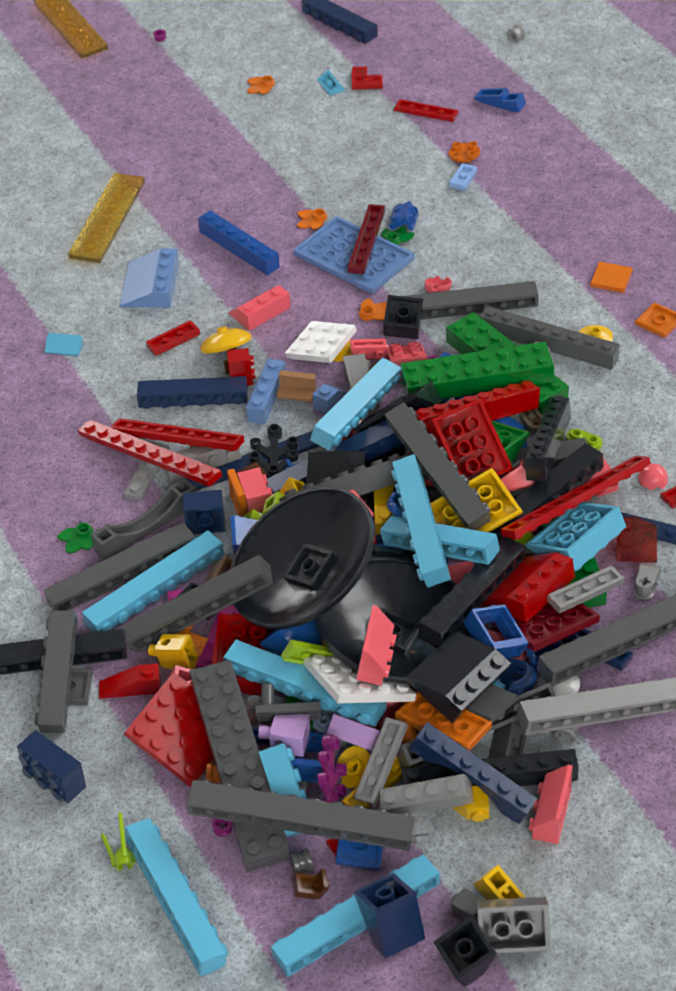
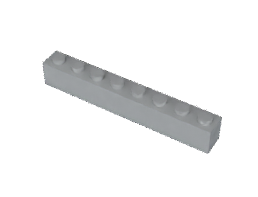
(597, 706)

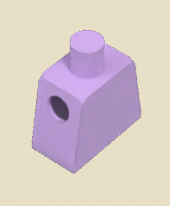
(288, 729)

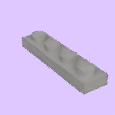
(142, 479)
(585, 589)
(381, 761)

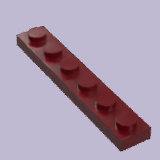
(366, 239)

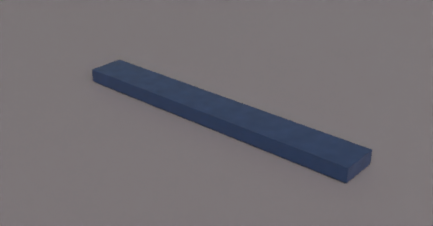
(304, 445)

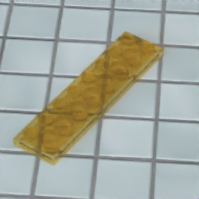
(72, 26)
(106, 218)

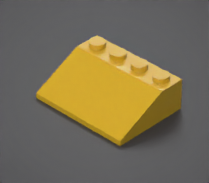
(491, 491)

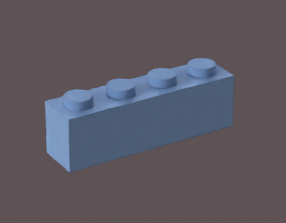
(265, 392)

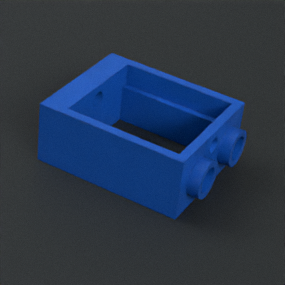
(514, 639)
(309, 768)

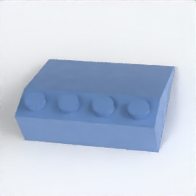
(151, 279)

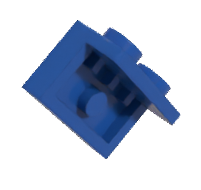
(404, 214)

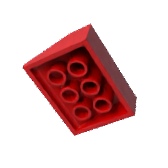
(470, 440)
(531, 582)
(232, 628)

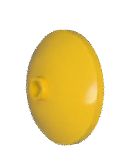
(225, 339)

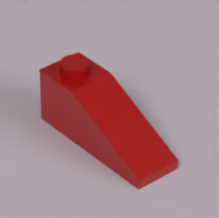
(134, 681)

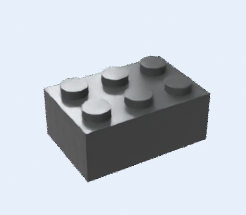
(515, 924)

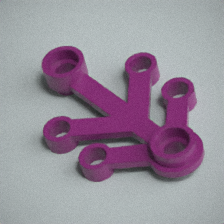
(329, 776)

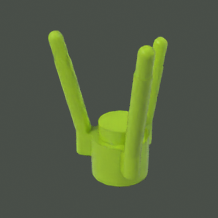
(122, 855)

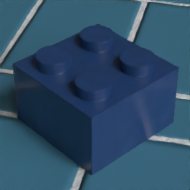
(204, 511)

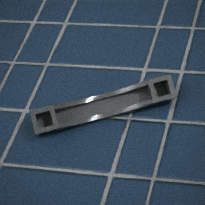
(115, 538)

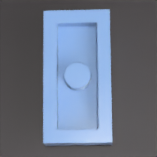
(463, 177)

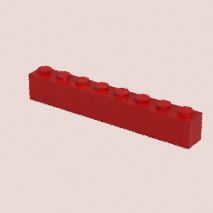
(498, 403)

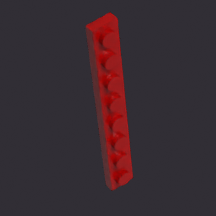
(179, 434)

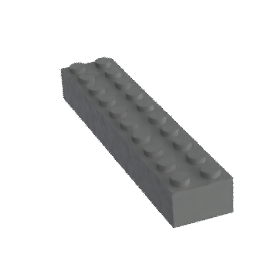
(236, 757)

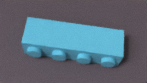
(281, 774)

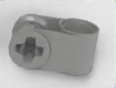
(647, 581)

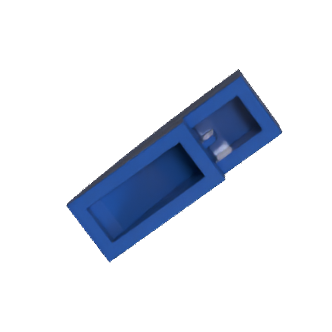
(501, 99)

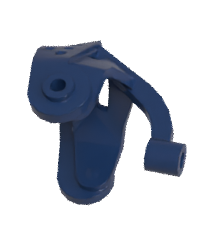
(521, 680)

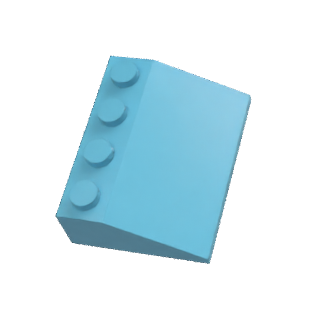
(579, 532)

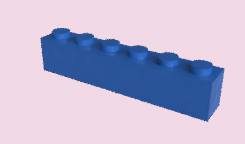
(239, 242)

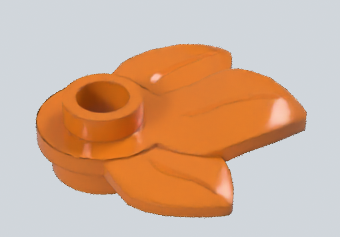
(260, 84)
(312, 218)
(372, 311)

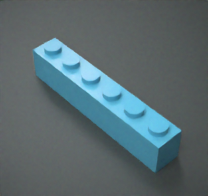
(455, 541)

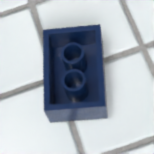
(51, 767)

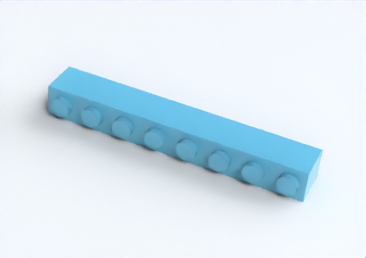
(356, 404)
(420, 521)
(153, 583)
(295, 681)
(175, 897)
(343, 921)

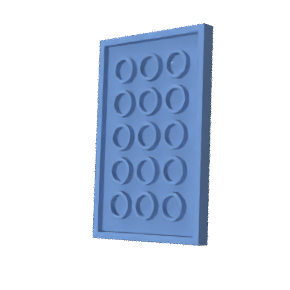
(332, 249)

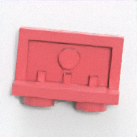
(372, 348)

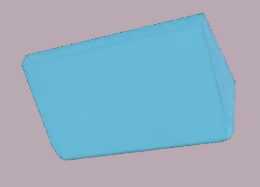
(330, 83)
(63, 344)

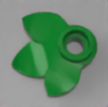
(397, 236)
(76, 539)

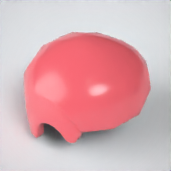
(437, 285)
(653, 477)

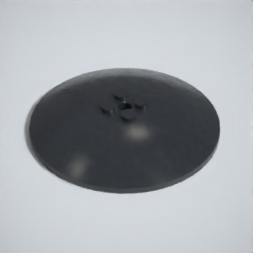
(309, 528)
(403, 599)

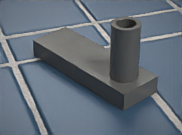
(267, 709)

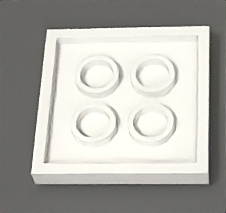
(320, 341)

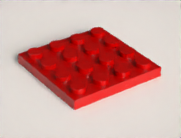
(173, 731)

